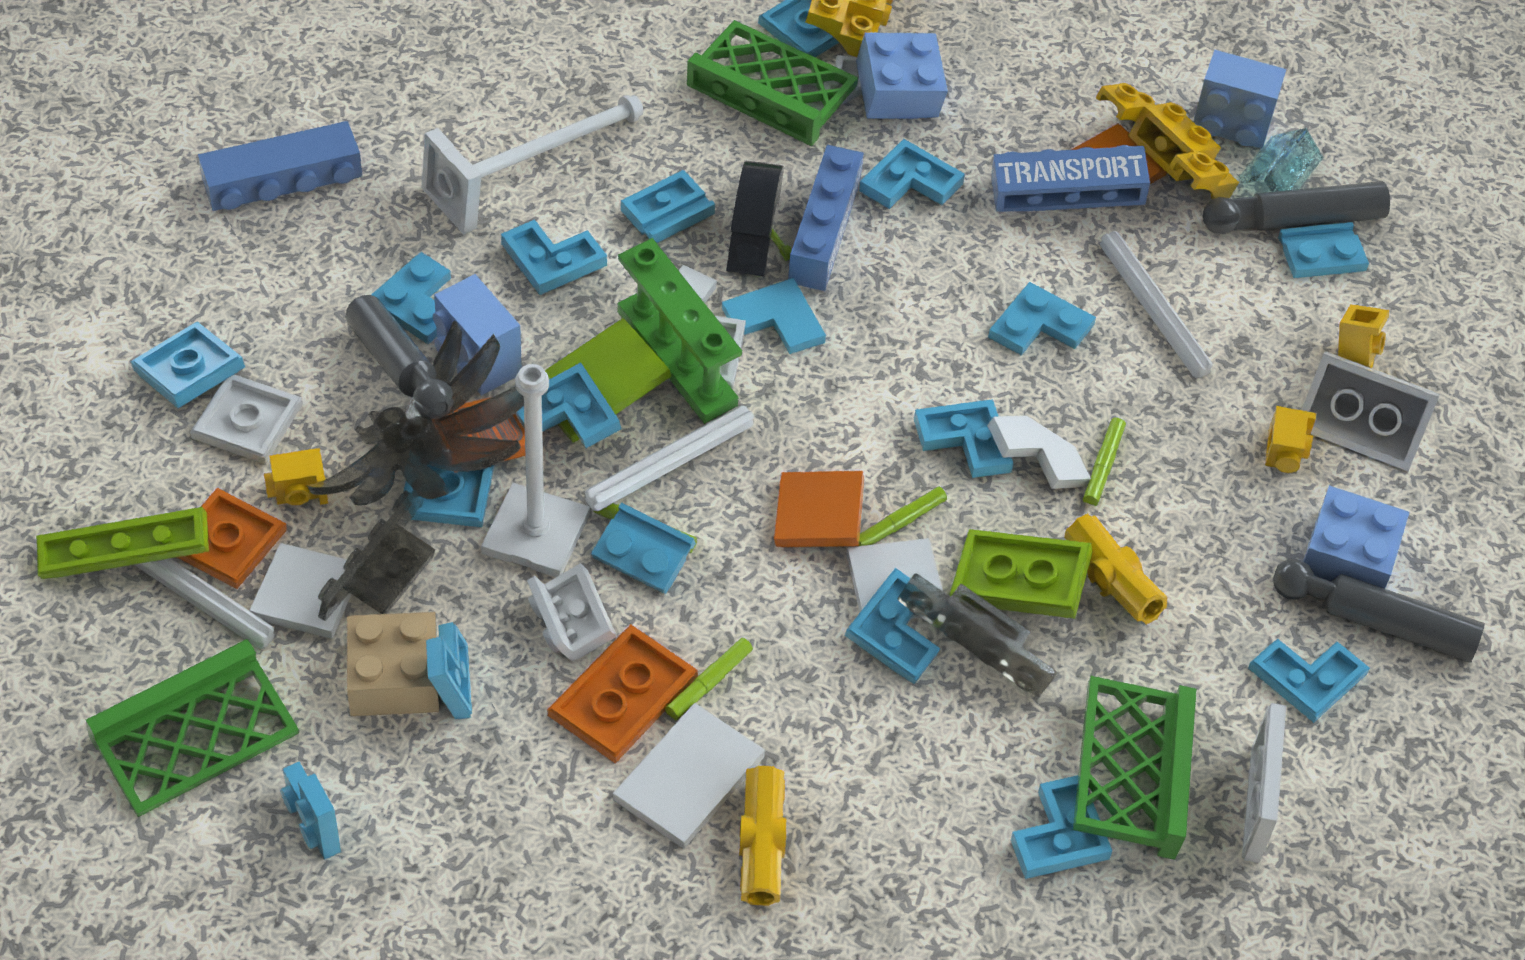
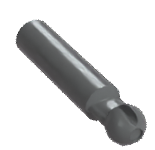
(1298, 207)
(399, 356)
(1383, 610)

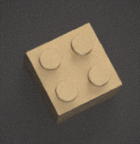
(390, 664)

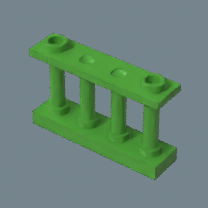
(679, 330)

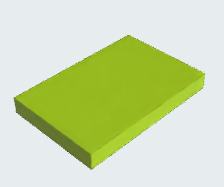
(618, 365)
(1024, 572)

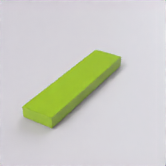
(122, 543)

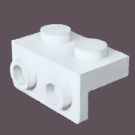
(571, 613)

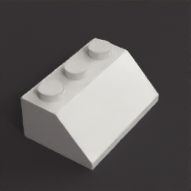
(1369, 410)

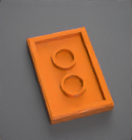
(622, 693)

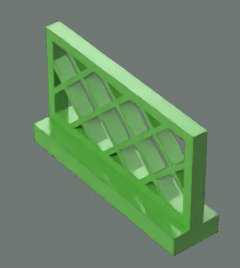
(759, 97)
(165, 702)
(1171, 777)

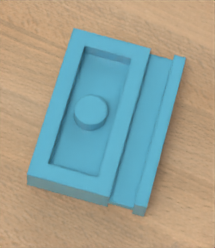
(667, 207)
(1323, 250)
(643, 548)

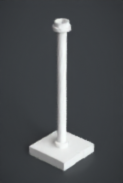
(456, 182)
(532, 524)

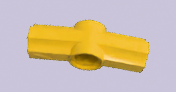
(1118, 571)
(762, 836)

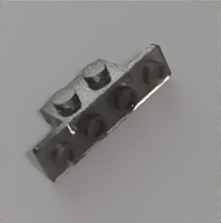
(384, 566)
(980, 630)

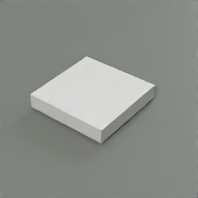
(246, 418)
(874, 563)
(292, 590)

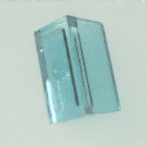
(1284, 161)

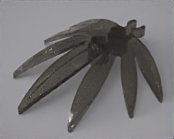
(413, 441)

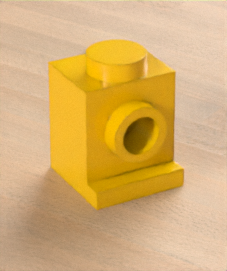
(1361, 334)
(1289, 438)
(291, 475)

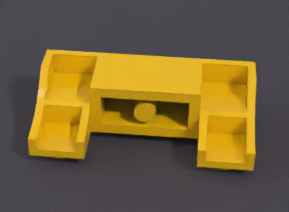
(849, 19)
(1172, 139)

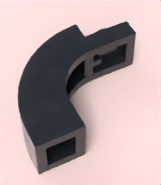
(754, 217)

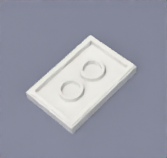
(688, 775)
(1264, 783)

